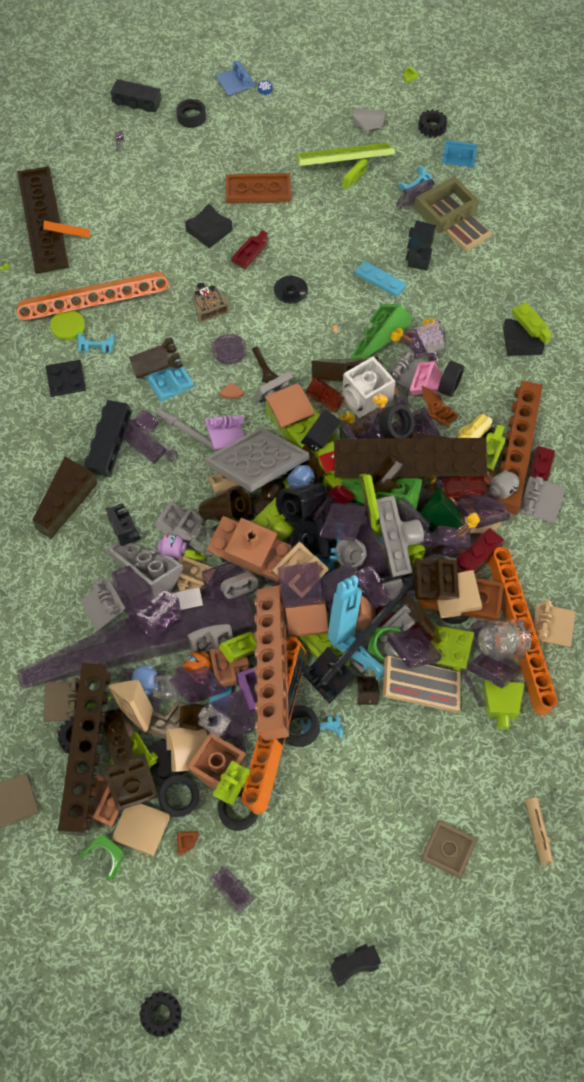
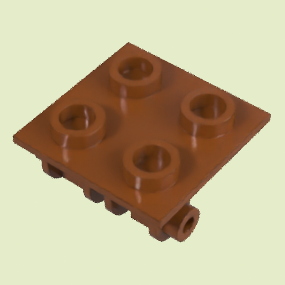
(436, 408)

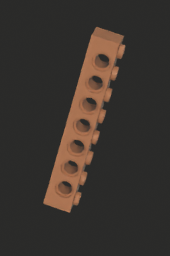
(271, 629)

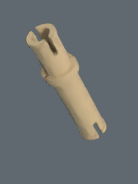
(540, 840)

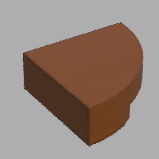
(186, 841)

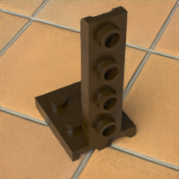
(128, 775)

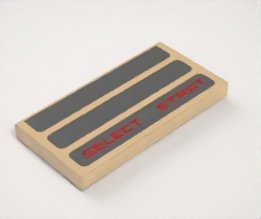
(466, 233)
(422, 685)

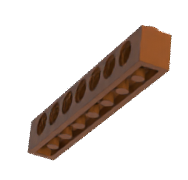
(531, 394)

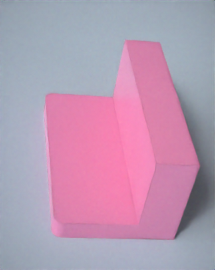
(426, 375)

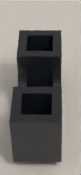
(420, 245)

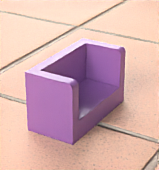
(246, 681)

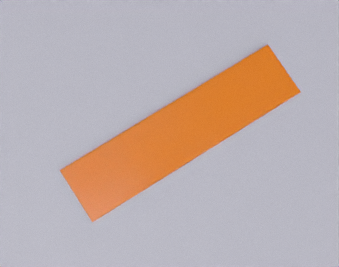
(66, 229)

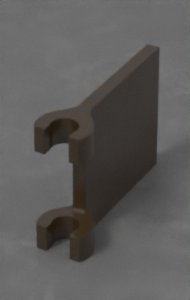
(155, 359)

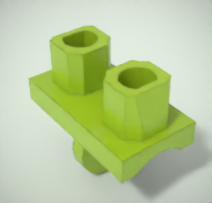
(231, 783)

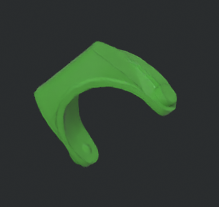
(376, 634)
(112, 848)

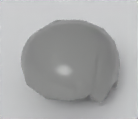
(351, 552)

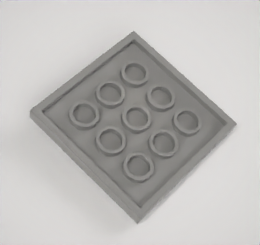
(256, 459)

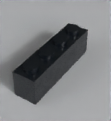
(108, 438)

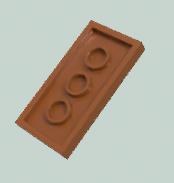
(258, 188)
(491, 599)

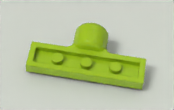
(271, 520)

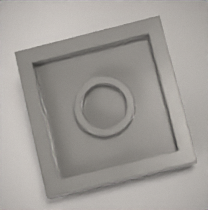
(273, 386)

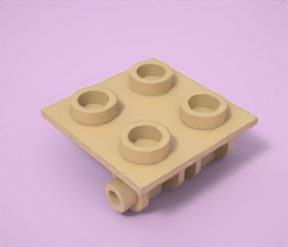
(554, 624)

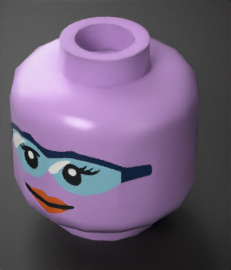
(172, 545)

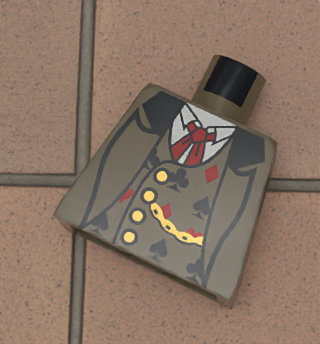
(209, 302)

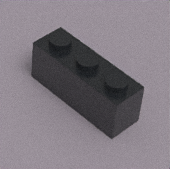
(136, 95)

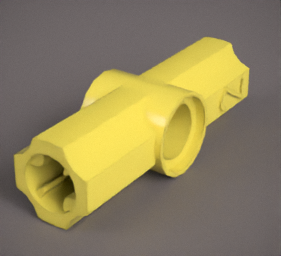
(476, 428)

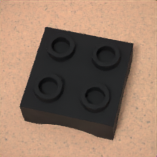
(208, 226)
(519, 341)
(362, 960)

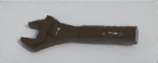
(267, 373)

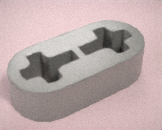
(239, 585)

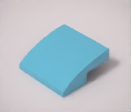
(176, 377)

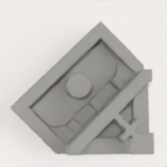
(368, 119)

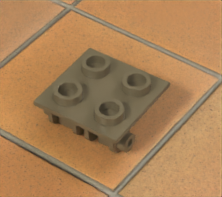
(60, 700)

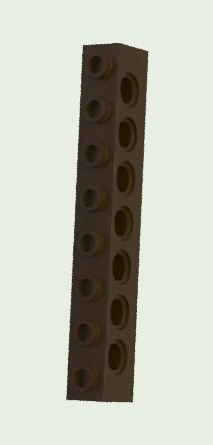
(78, 825)

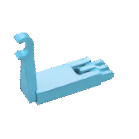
(344, 620)

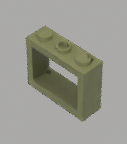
(451, 186)

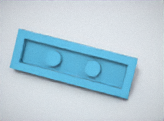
(380, 279)

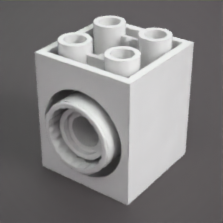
(363, 383)

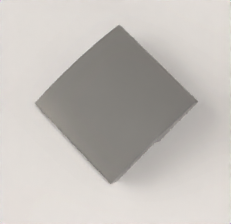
(179, 522)
(209, 638)

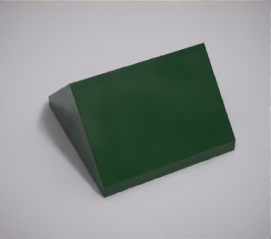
(442, 511)

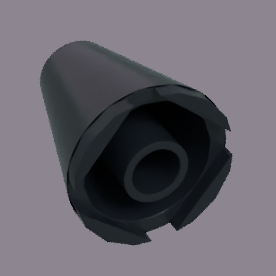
(300, 501)

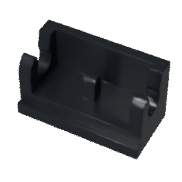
(321, 430)
(122, 524)

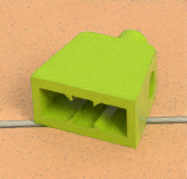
(503, 703)

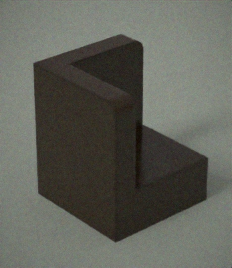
(188, 716)

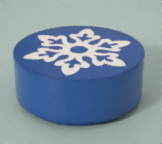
(265, 87)

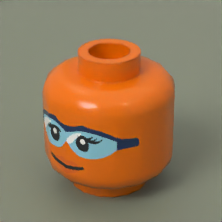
(197, 660)

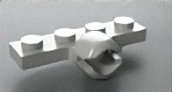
(397, 536)
(401, 620)

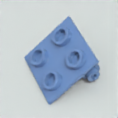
(235, 79)

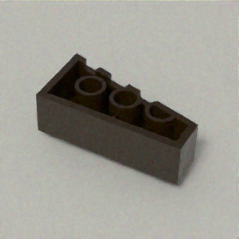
(65, 494)

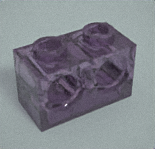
(159, 614)

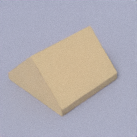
(133, 702)

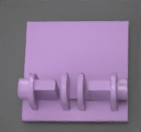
(224, 430)

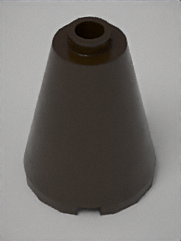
(229, 503)

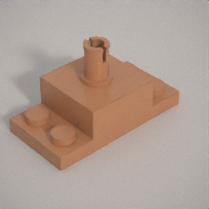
(248, 546)

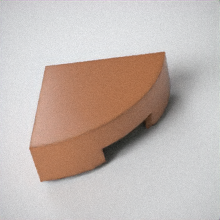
(231, 392)

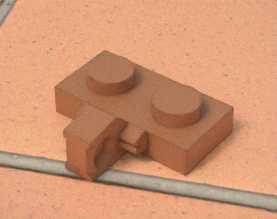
(224, 670)

